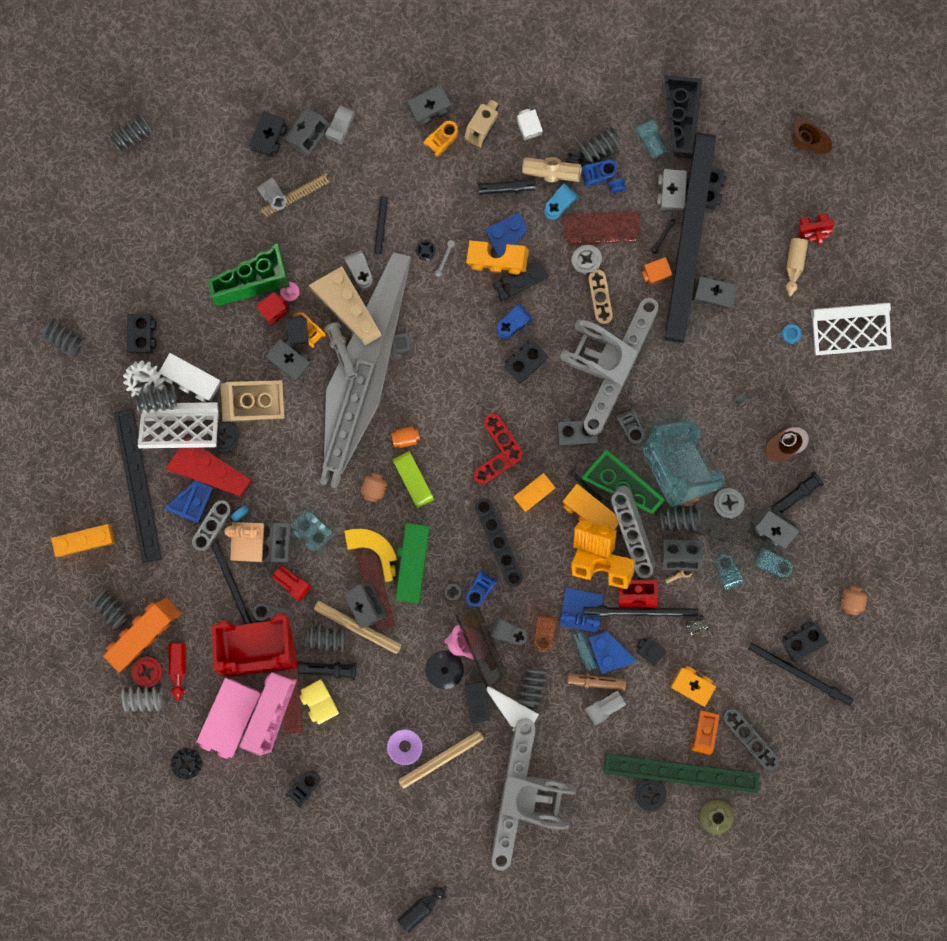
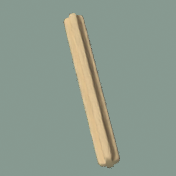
(351, 624)
(441, 759)

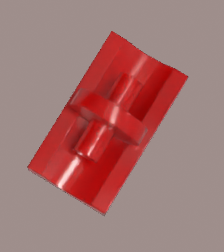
(816, 231)

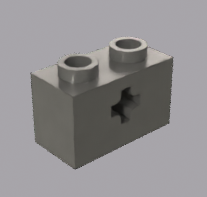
(437, 98)
(307, 131)
(722, 300)
(295, 369)
(783, 528)
(365, 605)

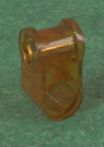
(545, 629)

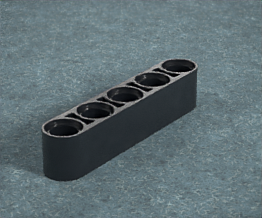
(498, 552)

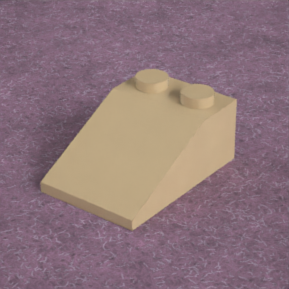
(252, 400)

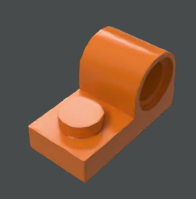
(705, 733)

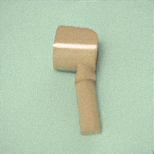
(678, 575)

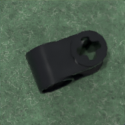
(302, 790)

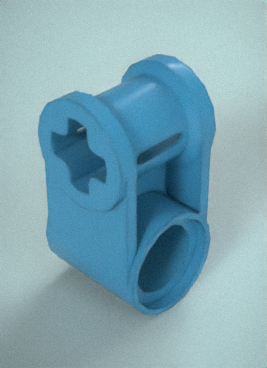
(561, 199)

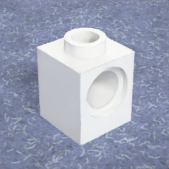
(529, 124)

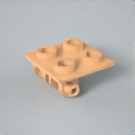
(246, 541)

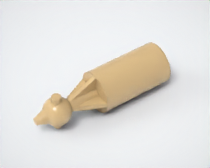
(795, 262)

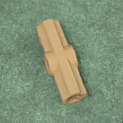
(552, 169)

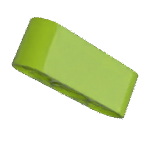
(413, 479)

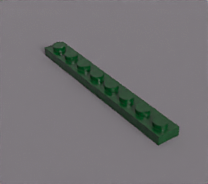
(681, 773)

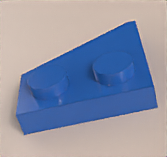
(506, 232)
(191, 502)
(609, 653)

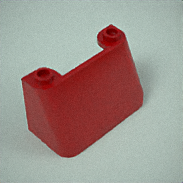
(253, 647)

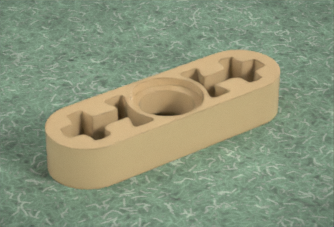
(608, 310)

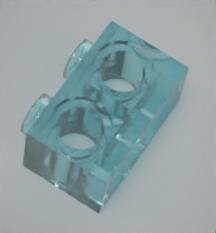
(316, 526)

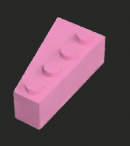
(268, 714)

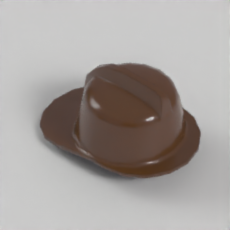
(810, 137)
(786, 443)

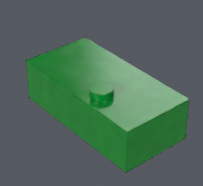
(412, 563)

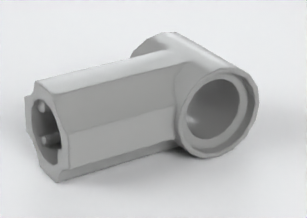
(272, 193)
(603, 708)

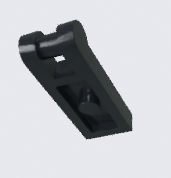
(534, 274)

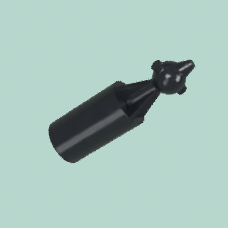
(421, 909)

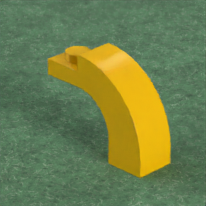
(368, 539)

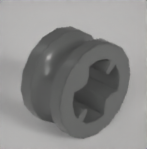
(742, 399)
(457, 596)

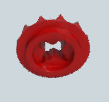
(138, 668)

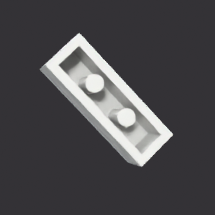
(190, 378)

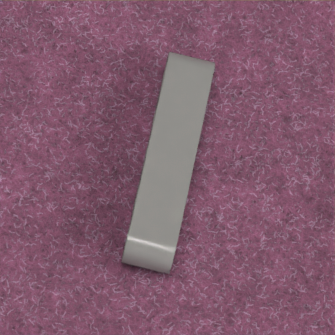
(633, 523)

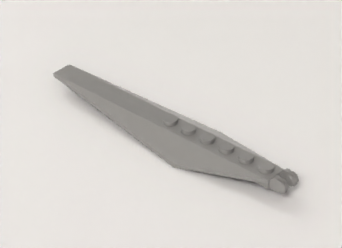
(354, 401)

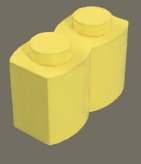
(319, 702)

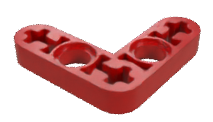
(503, 456)

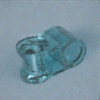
(770, 562)
(728, 573)

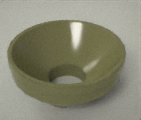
(707, 811)

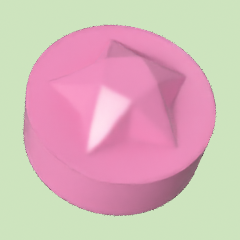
(290, 293)

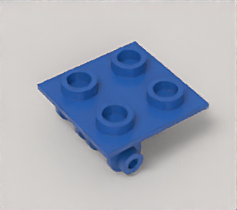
(572, 610)

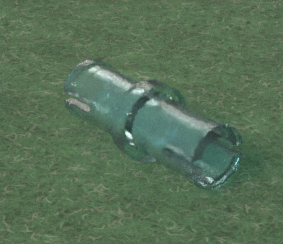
(584, 651)

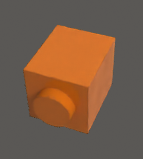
(656, 271)

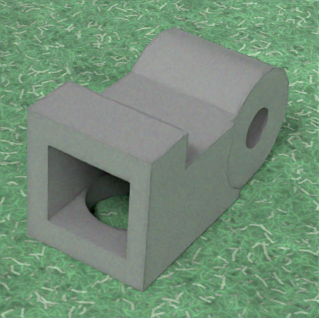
(340, 125)

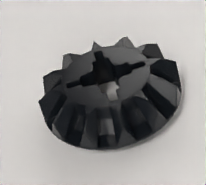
(230, 443)
(195, 765)
(658, 800)

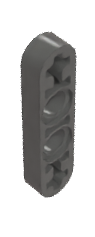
(752, 737)

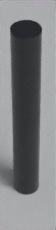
(381, 225)

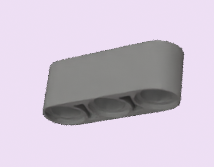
(203, 531)

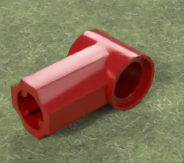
(294, 585)

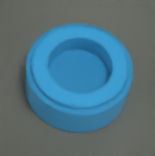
(791, 333)
(240, 513)

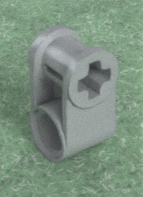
(358, 266)

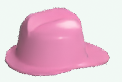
(457, 643)

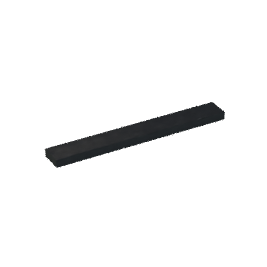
(137, 486)

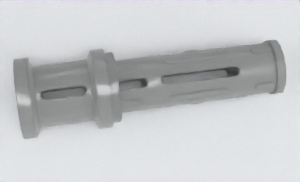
(338, 343)

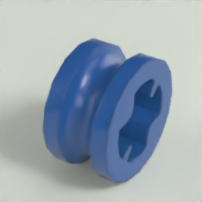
(617, 185)

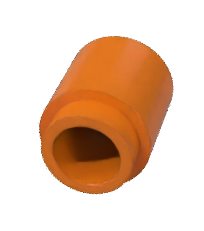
(405, 437)

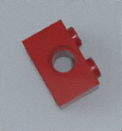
(639, 594)

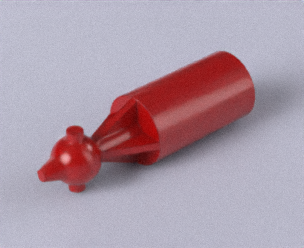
(177, 667)

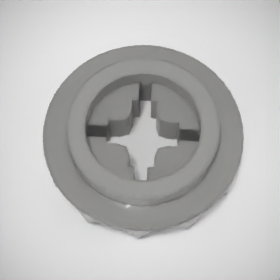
(586, 251)
(733, 496)

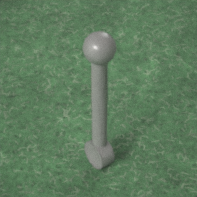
(451, 244)

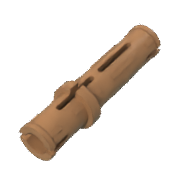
(596, 681)

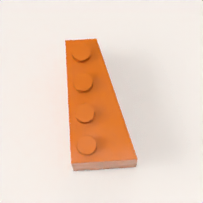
(141, 634)

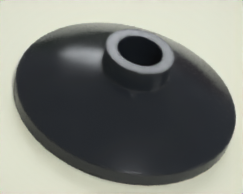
(454, 666)

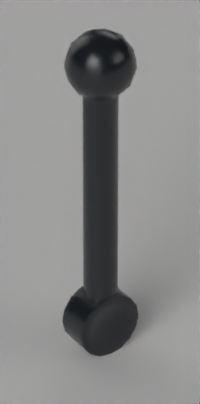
(654, 250)
(597, 496)

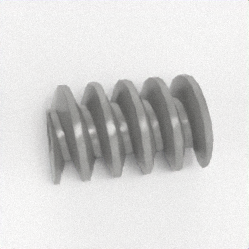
(142, 699)

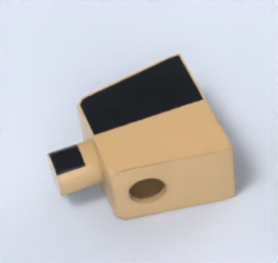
(482, 123)

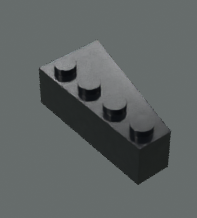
(683, 108)

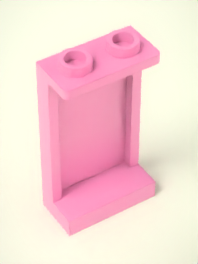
(228, 718)

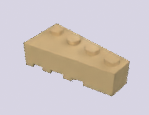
(343, 300)

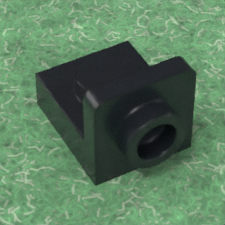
(650, 650)

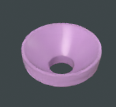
(399, 756)

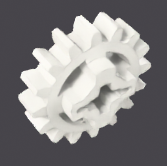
(142, 377)

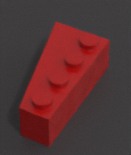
(207, 468)

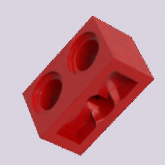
(273, 308)

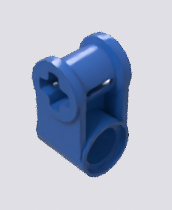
(597, 172)
(515, 320)
(481, 588)

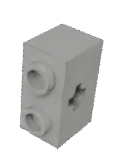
(673, 201)

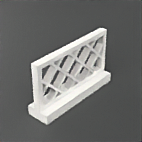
(851, 312)
(182, 412)

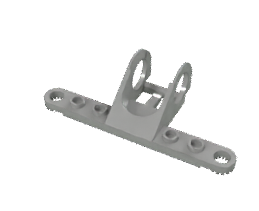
(613, 363)
(521, 794)

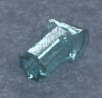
(650, 137)

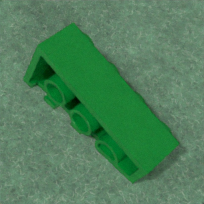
(250, 278)
(610, 473)

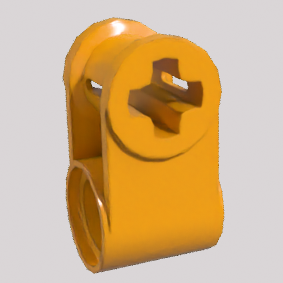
(441, 139)
(312, 329)

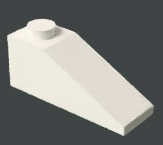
(512, 709)

